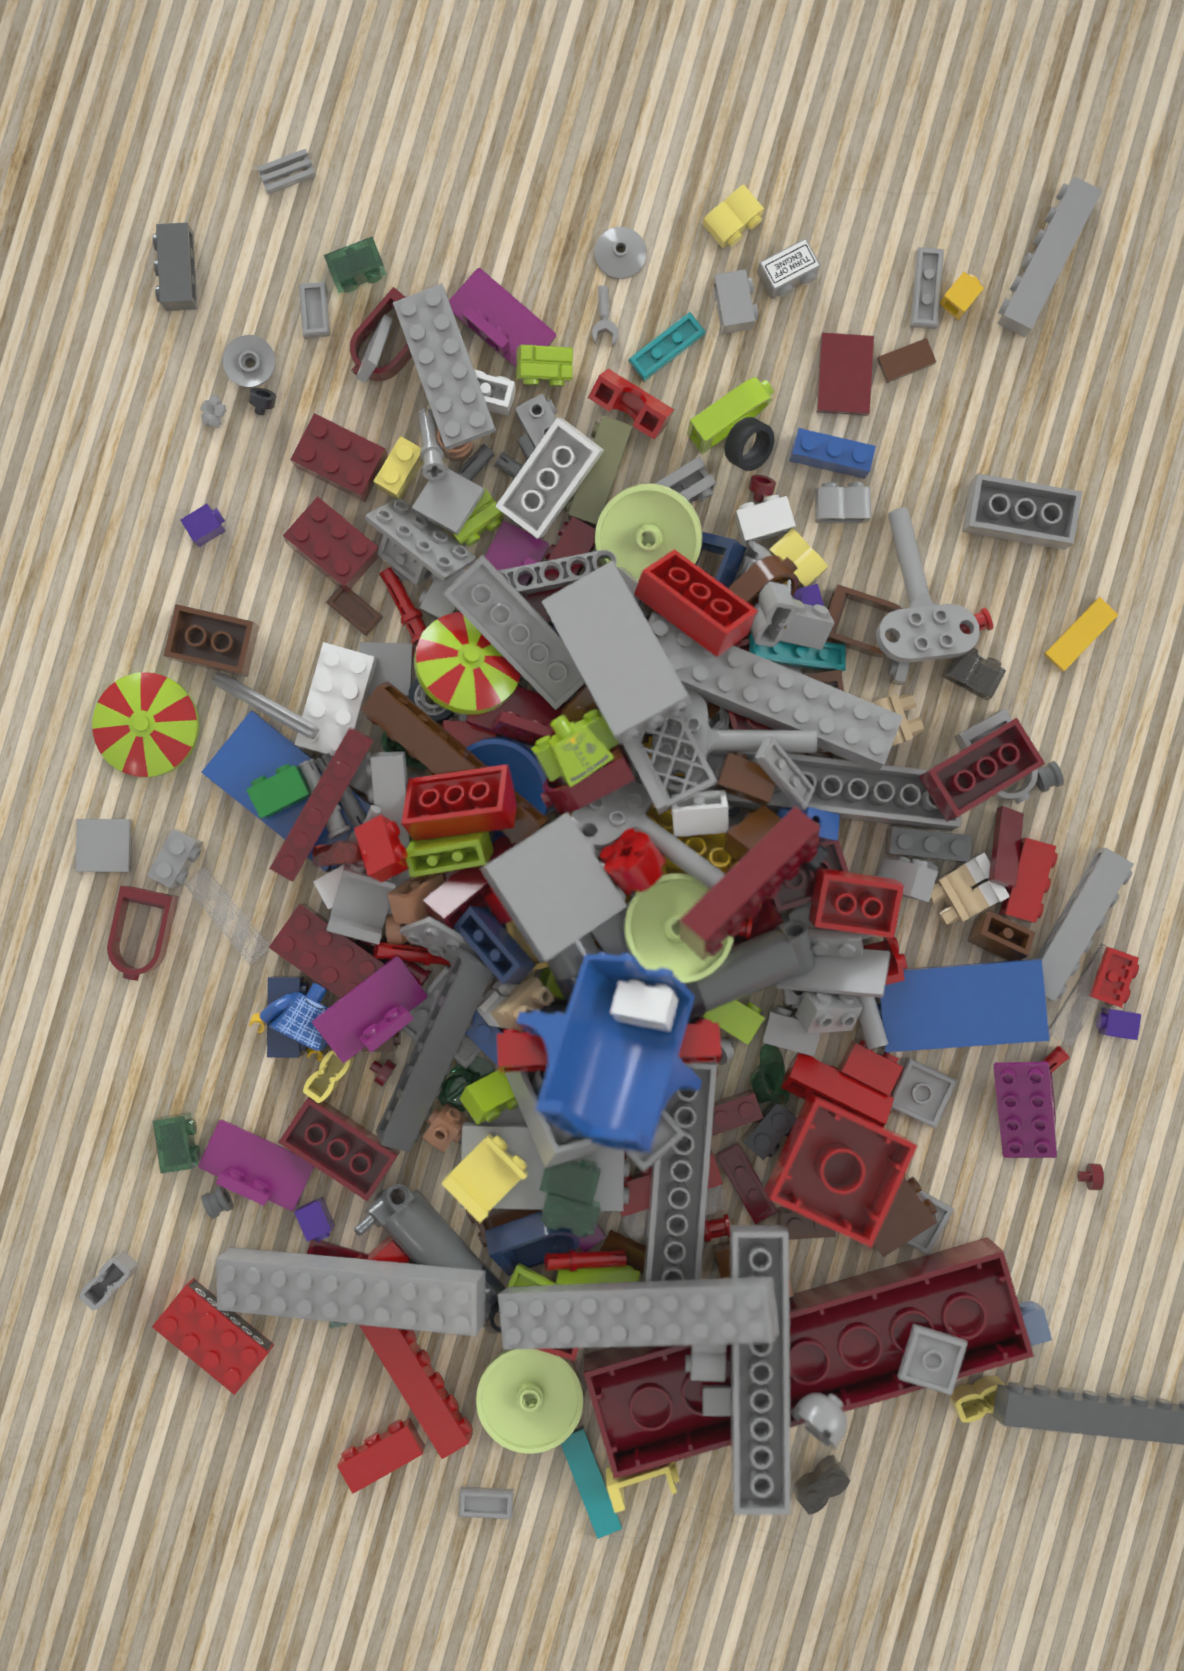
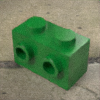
(278, 791)

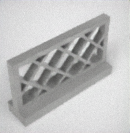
(650, 776)

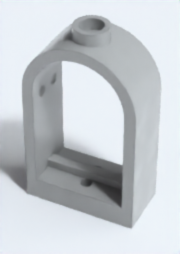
(982, 729)

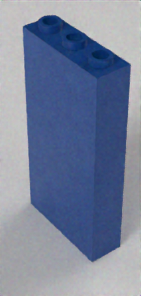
(258, 751)
(966, 1006)

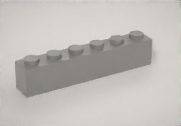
(1049, 256)
(389, 793)
(1081, 919)

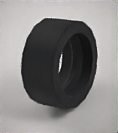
(760, 450)

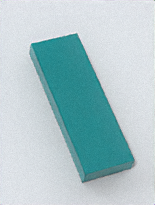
(666, 346)

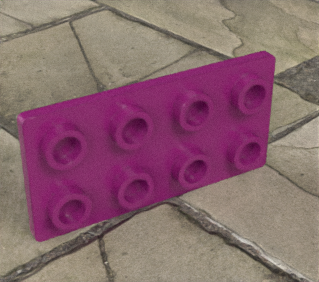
(498, 316)
(515, 548)
(371, 1011)
(1026, 1109)
(255, 1166)

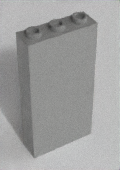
(617, 653)
(526, 1192)

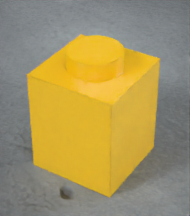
(961, 295)

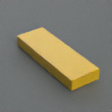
(1080, 634)

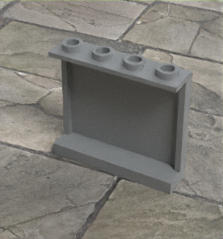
(554, 887)

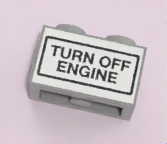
(788, 269)

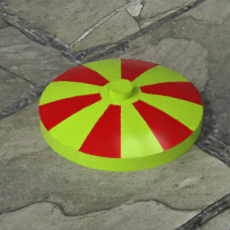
(462, 667)
(145, 725)

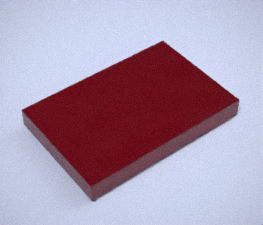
(845, 374)

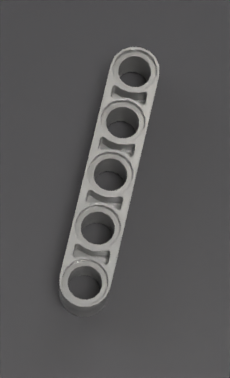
(562, 565)

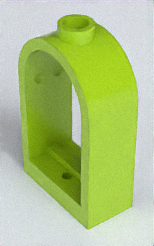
(717, 420)

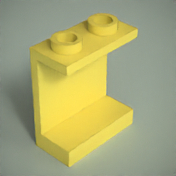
(485, 1176)
(616, 1489)

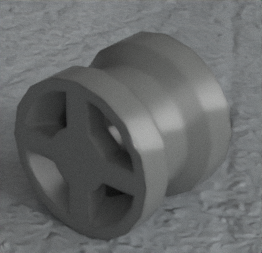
(1049, 776)
(217, 1202)

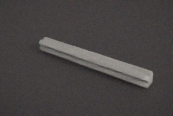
(266, 705)

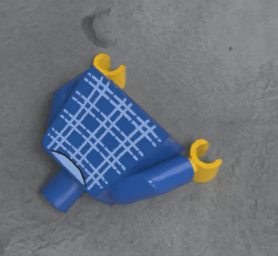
(293, 1017)

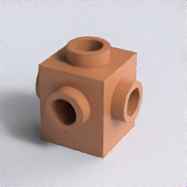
(444, 1127)

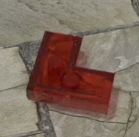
(336, 853)

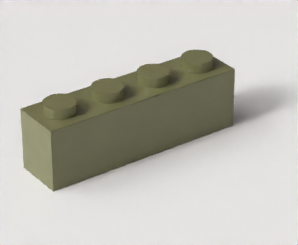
(597, 486)

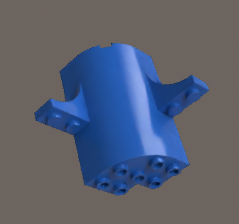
(605, 1073)

